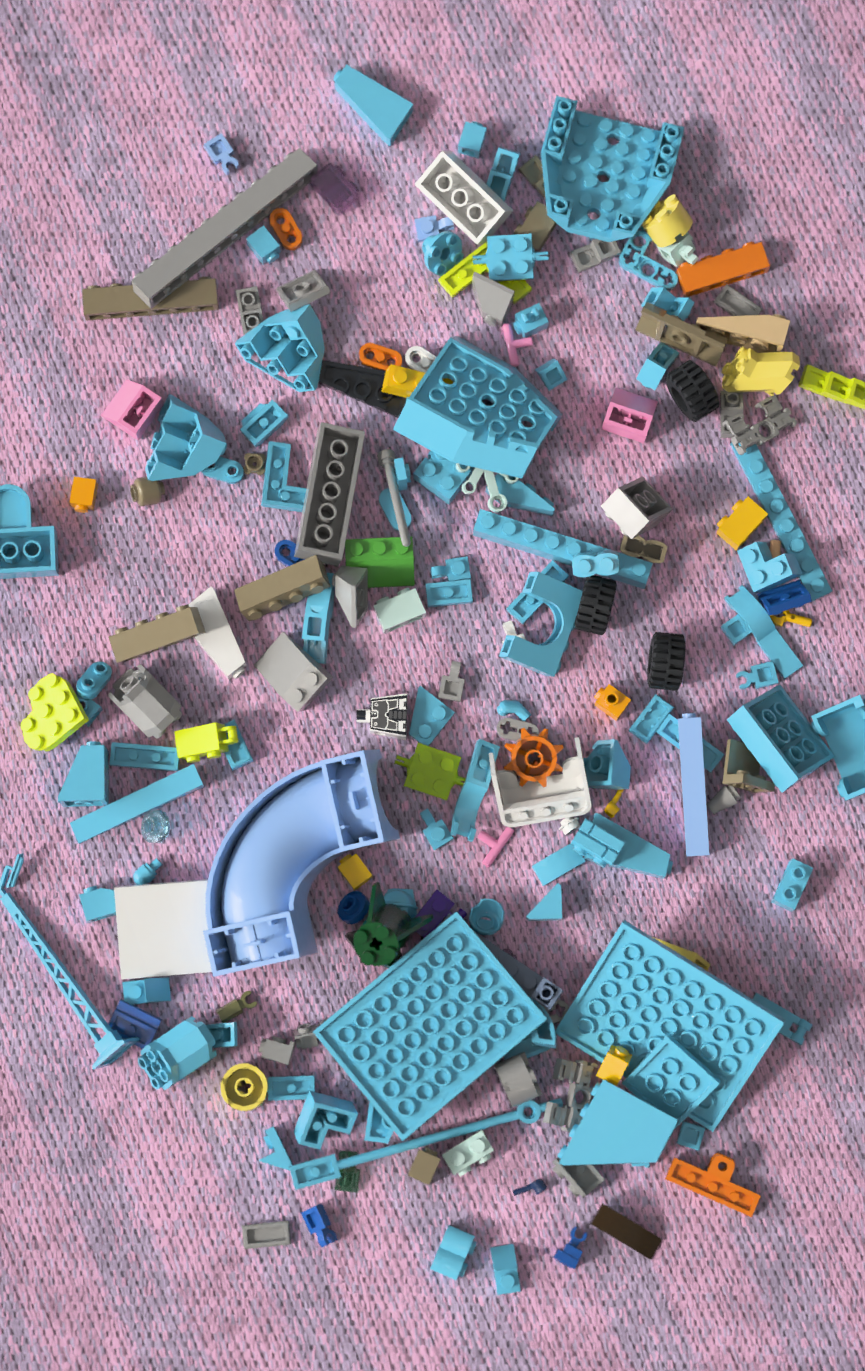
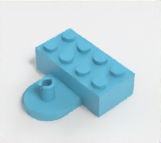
(24, 548)

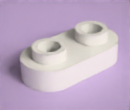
(425, 362)

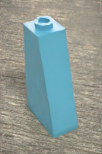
(375, 104)
(636, 854)

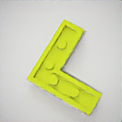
(461, 276)

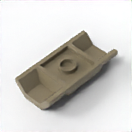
(680, 335)

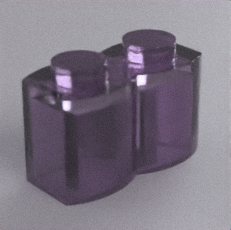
(335, 188)

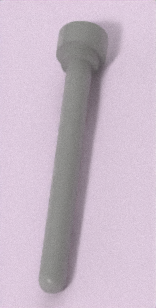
(386, 460)

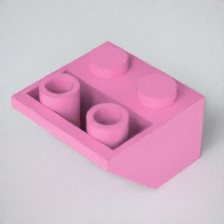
(133, 408)
(629, 415)

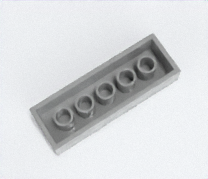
(329, 493)

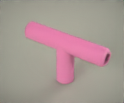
(513, 344)
(496, 845)

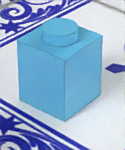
(472, 139)
(263, 245)

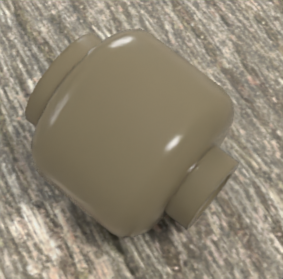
(146, 491)

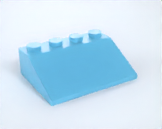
(780, 738)

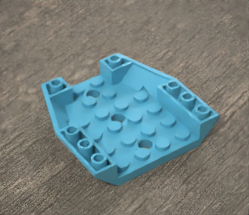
(579, 152)
(464, 429)

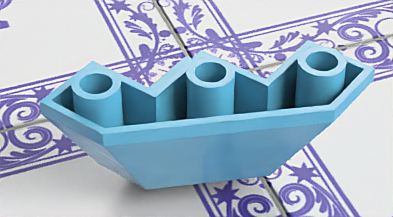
(291, 343)

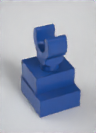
(570, 1254)

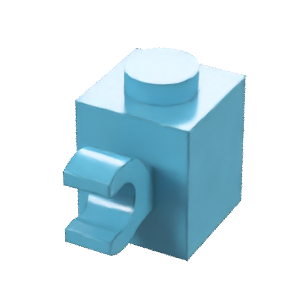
(530, 321)

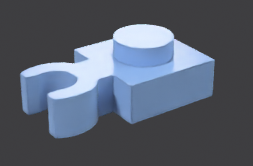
(220, 151)

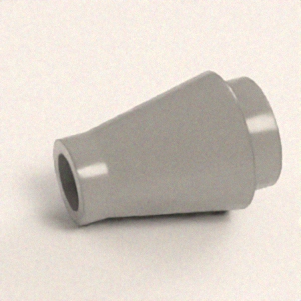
(725, 798)

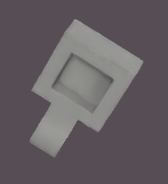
(452, 686)

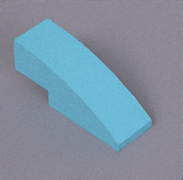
(503, 171)

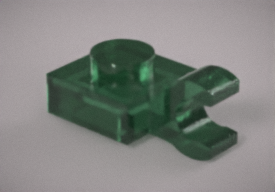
(349, 1176)

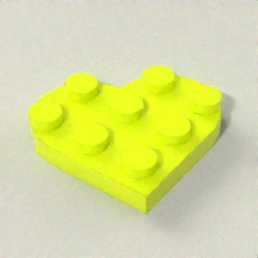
(54, 713)

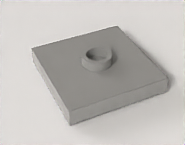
(303, 290)

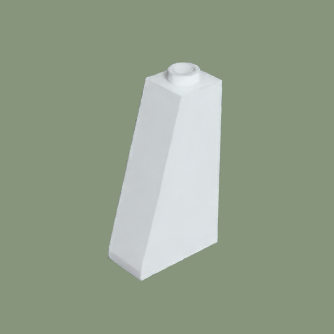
(219, 638)

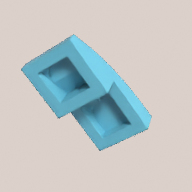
(557, 864)

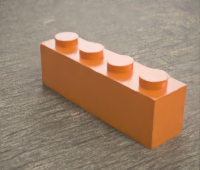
(722, 269)

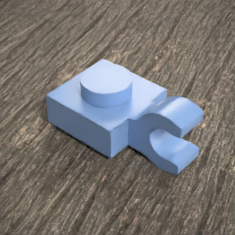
(430, 226)

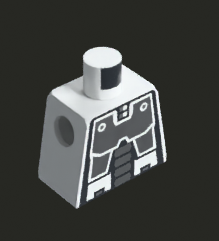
(386, 716)

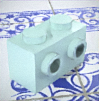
(466, 1153)

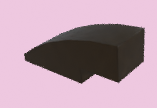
(626, 1231)

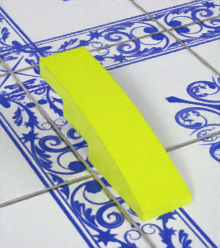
(833, 386)

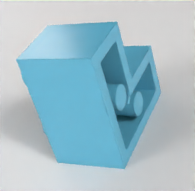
(764, 570)
(319, 1115)

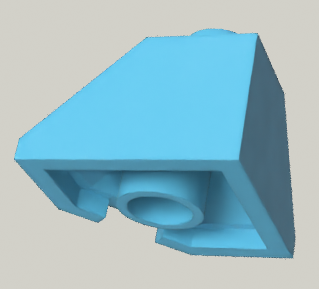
(607, 766)

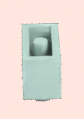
(399, 610)

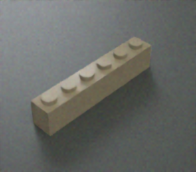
(123, 302)

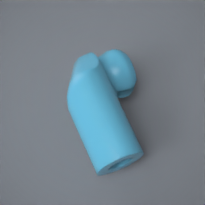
(513, 706)

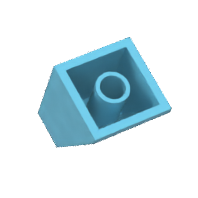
(88, 778)

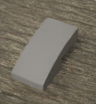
(594, 254)

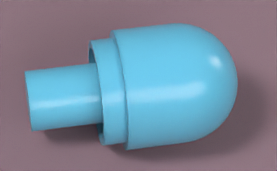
(146, 872)

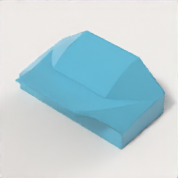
(263, 422)

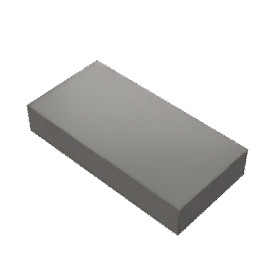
(736, 303)
(266, 1234)

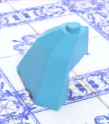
(184, 442)

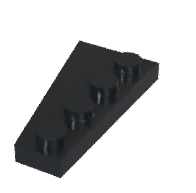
(362, 385)

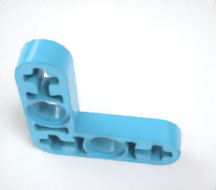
(641, 260)

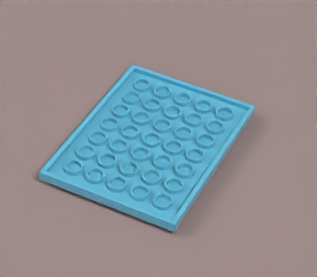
(649, 990)
(429, 1026)

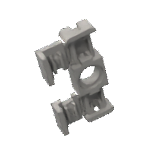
(750, 436)
(582, 1077)

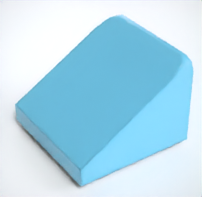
(551, 374)

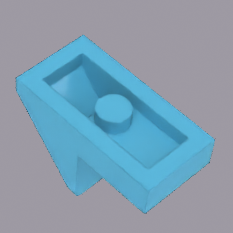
(147, 991)
(224, 1034)
(279, 1157)
(505, 1269)

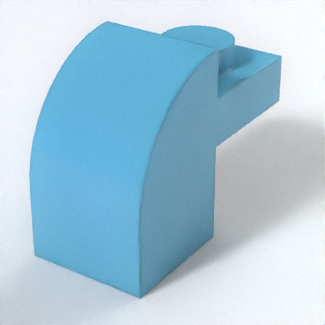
(673, 305)

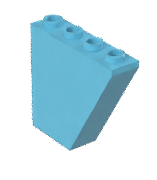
(617, 1130)

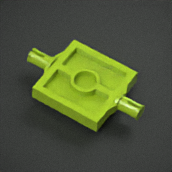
(431, 771)

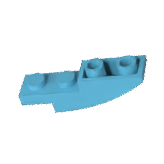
(317, 622)

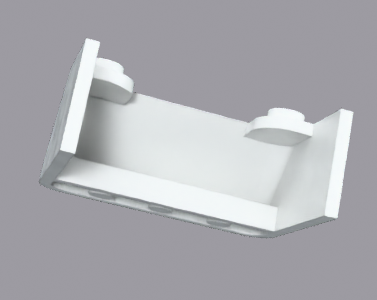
(562, 797)

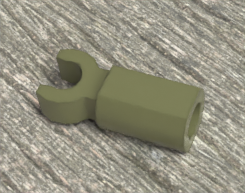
(235, 1008)

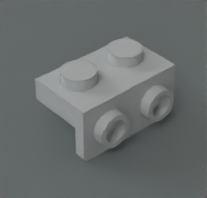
(582, 1177)

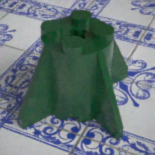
(384, 931)

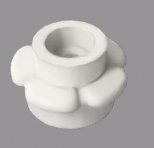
(569, 824)

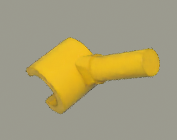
(611, 808)

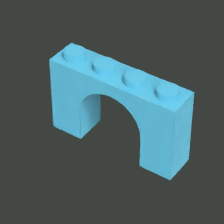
(564, 604)

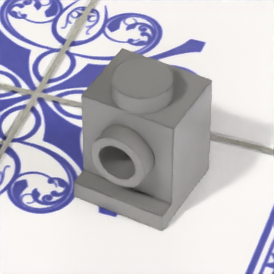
(277, 1050)

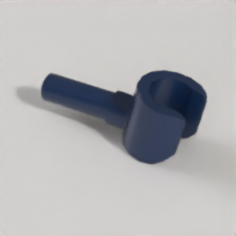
(537, 1185)

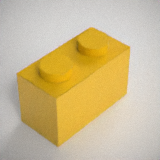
(741, 523)

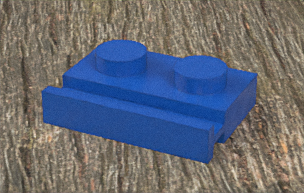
(784, 598)
(134, 1022)

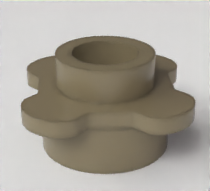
(250, 459)

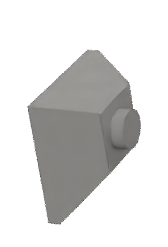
(492, 299)
(352, 592)

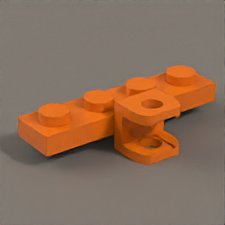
(714, 1183)

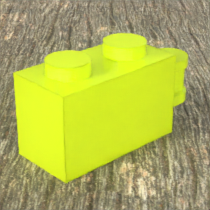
(204, 741)

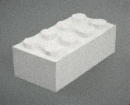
(463, 197)

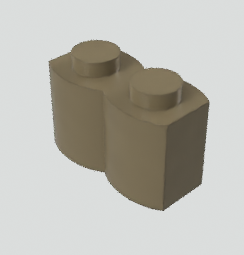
(650, 550)

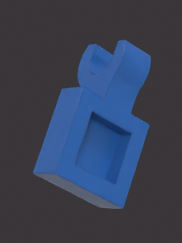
(317, 1222)

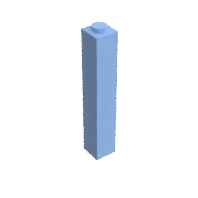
(693, 785)

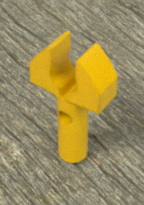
(790, 617)

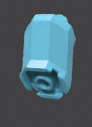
(177, 1053)

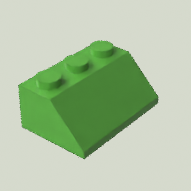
(386, 559)

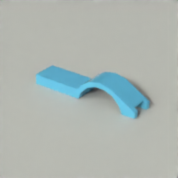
(764, 632)
(473, 790)

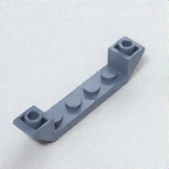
(530, 982)

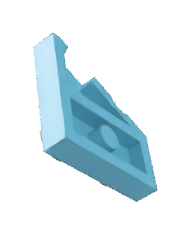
(428, 717)

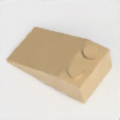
(756, 332)

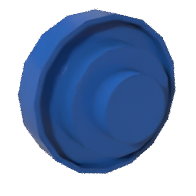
(353, 907)

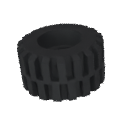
(692, 391)
(595, 604)
(666, 661)

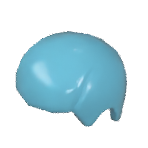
(494, 913)

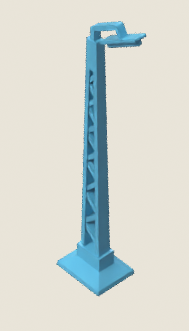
(112, 1044)

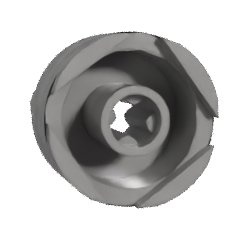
(518, 1079)

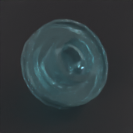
(155, 826)

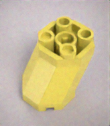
(759, 371)

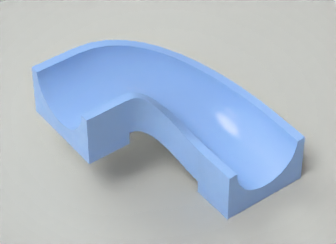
(278, 849)

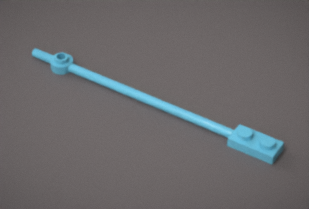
(328, 1168)

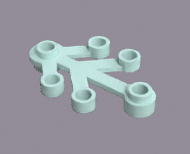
(491, 484)

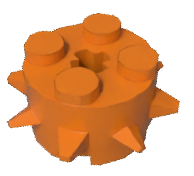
(539, 769)

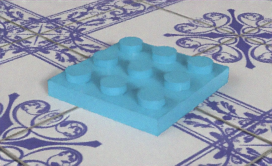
(671, 1079)

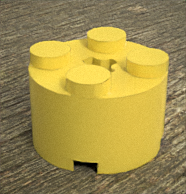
(667, 221)
(233, 1080)

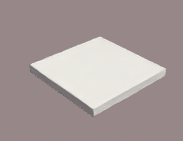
(162, 929)

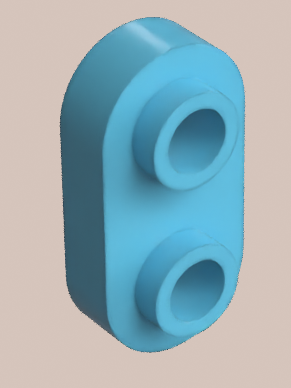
(221, 469)
(97, 677)

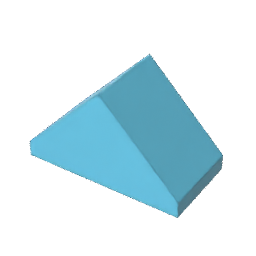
(549, 907)

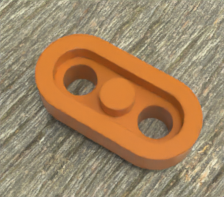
(285, 230)
(381, 356)

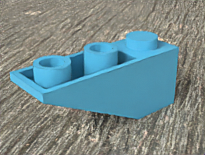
(523, 496)

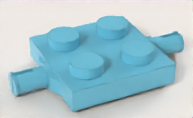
(510, 257)

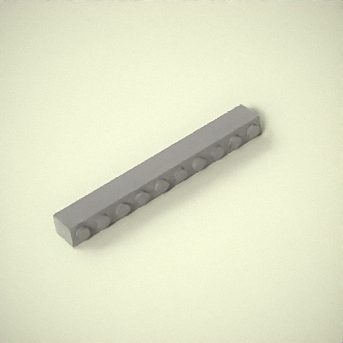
(224, 228)

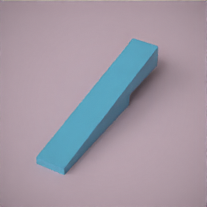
(137, 804)

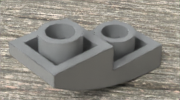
(249, 308)
(730, 405)

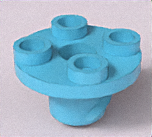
(442, 252)

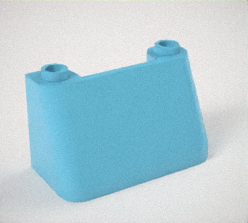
(845, 734)

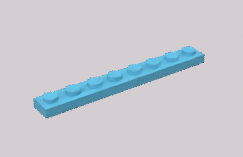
(783, 520)

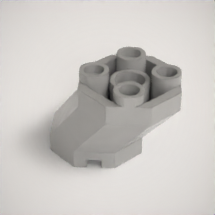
(145, 701)

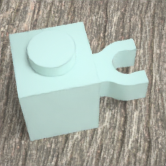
(680, 251)

